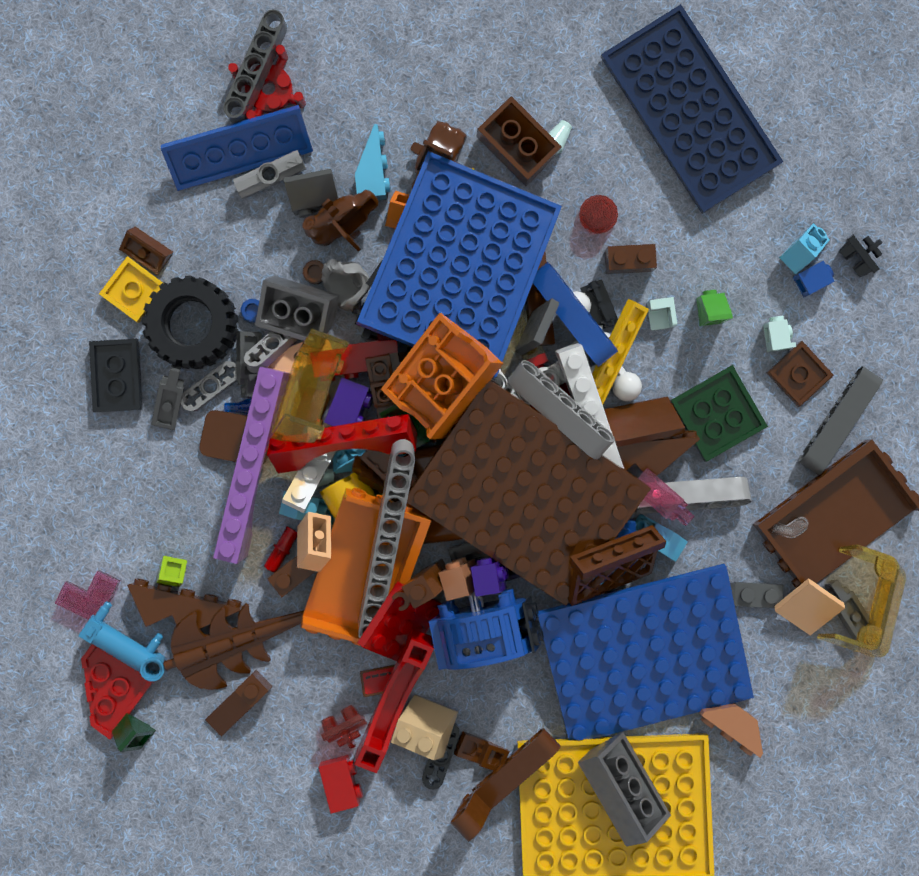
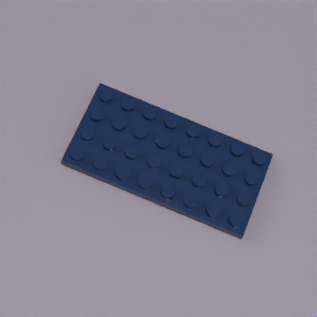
(691, 109)

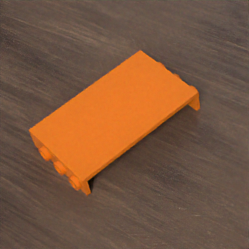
(340, 585)

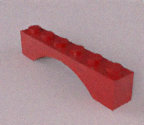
(370, 435)
(382, 724)

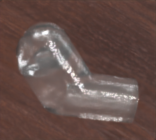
(792, 529)

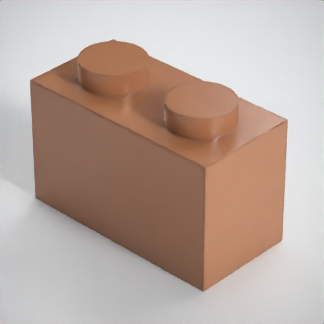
(457, 578)

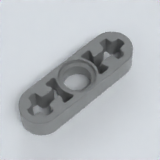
(268, 355)
(200, 402)

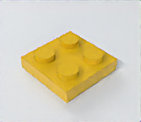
(130, 289)

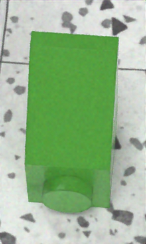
(713, 308)

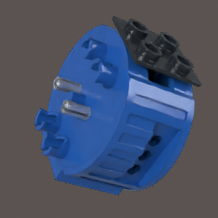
(485, 631)

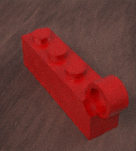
(355, 356)

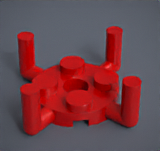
(283, 92)

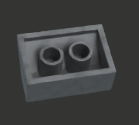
(295, 308)

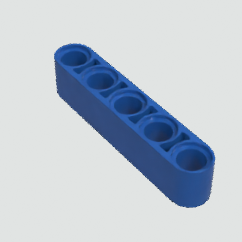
(574, 315)

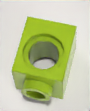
(171, 571)

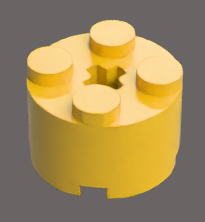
(334, 493)

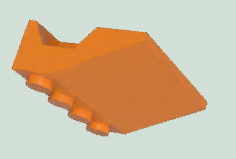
(441, 376)

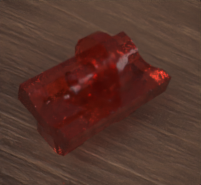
(333, 731)

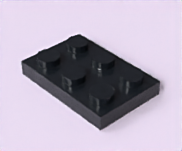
(115, 375)

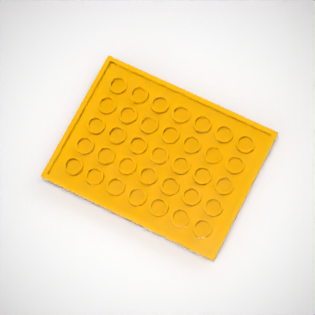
(572, 834)

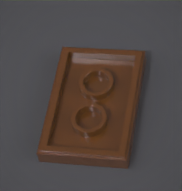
(644, 421)

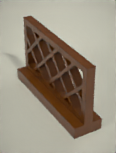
(607, 557)

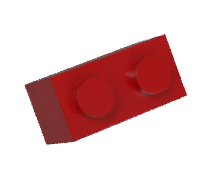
(340, 784)

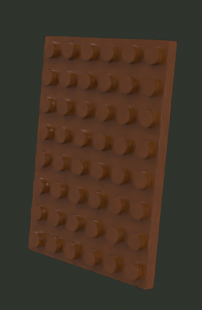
(524, 490)

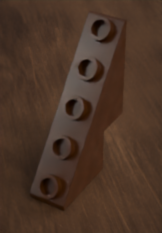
(657, 453)
(161, 602)

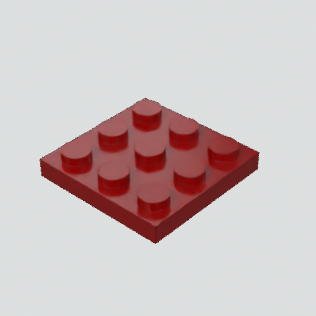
(391, 626)

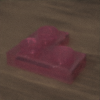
(88, 602)

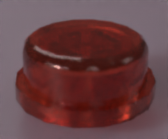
(598, 214)

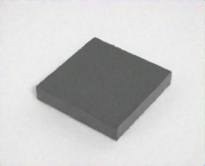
(537, 327)

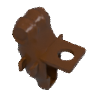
(443, 141)
(340, 218)

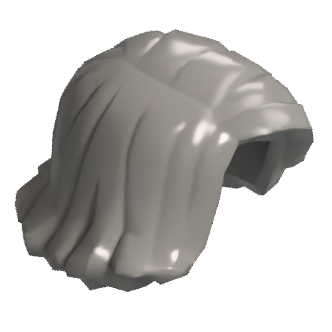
(346, 280)

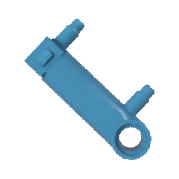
(122, 646)

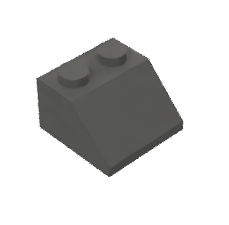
(310, 191)

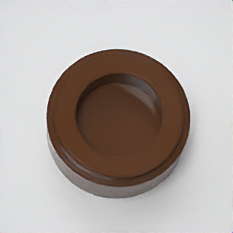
(313, 272)

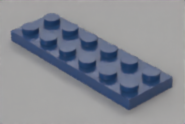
(236, 147)

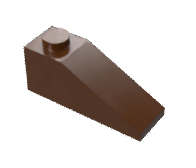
(238, 703)

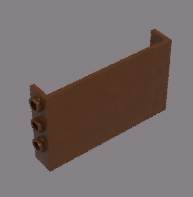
(844, 507)

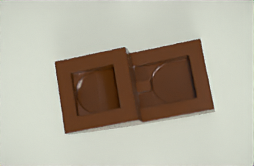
(480, 751)

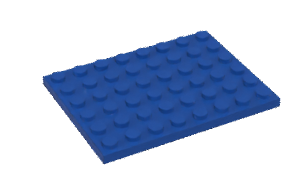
(462, 252)
(646, 653)

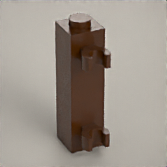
(422, 586)

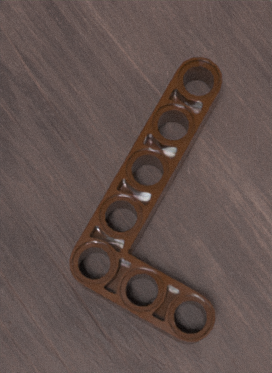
(501, 782)

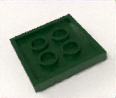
(719, 413)

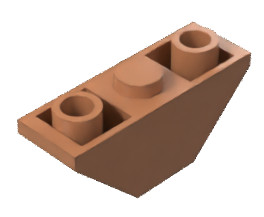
(735, 725)

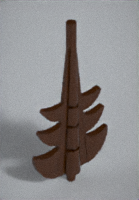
(199, 653)

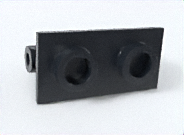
(601, 305)

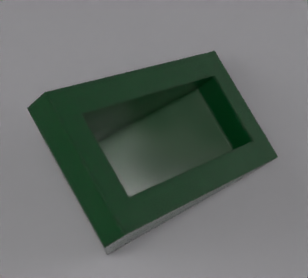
(131, 733)

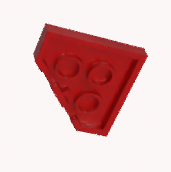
(110, 689)

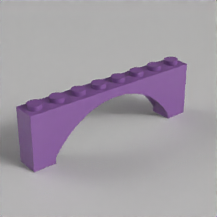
(237, 520)

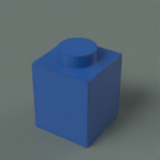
(814, 278)

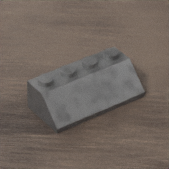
(625, 790)

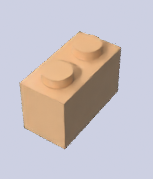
(314, 541)

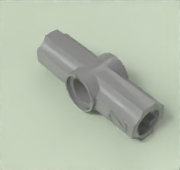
(254, 180)

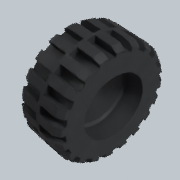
(168, 300)

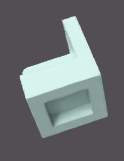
(662, 313)

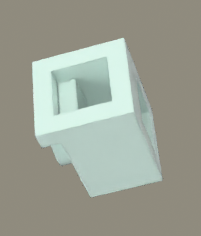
(778, 334)

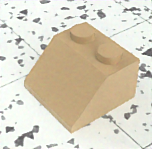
(425, 728)

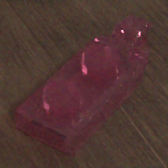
(665, 500)

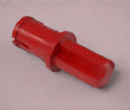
(281, 549)

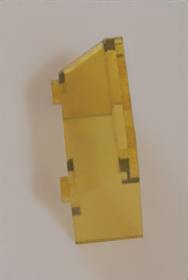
(308, 388)
(877, 635)

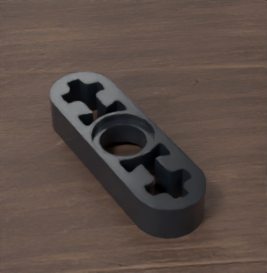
(440, 773)

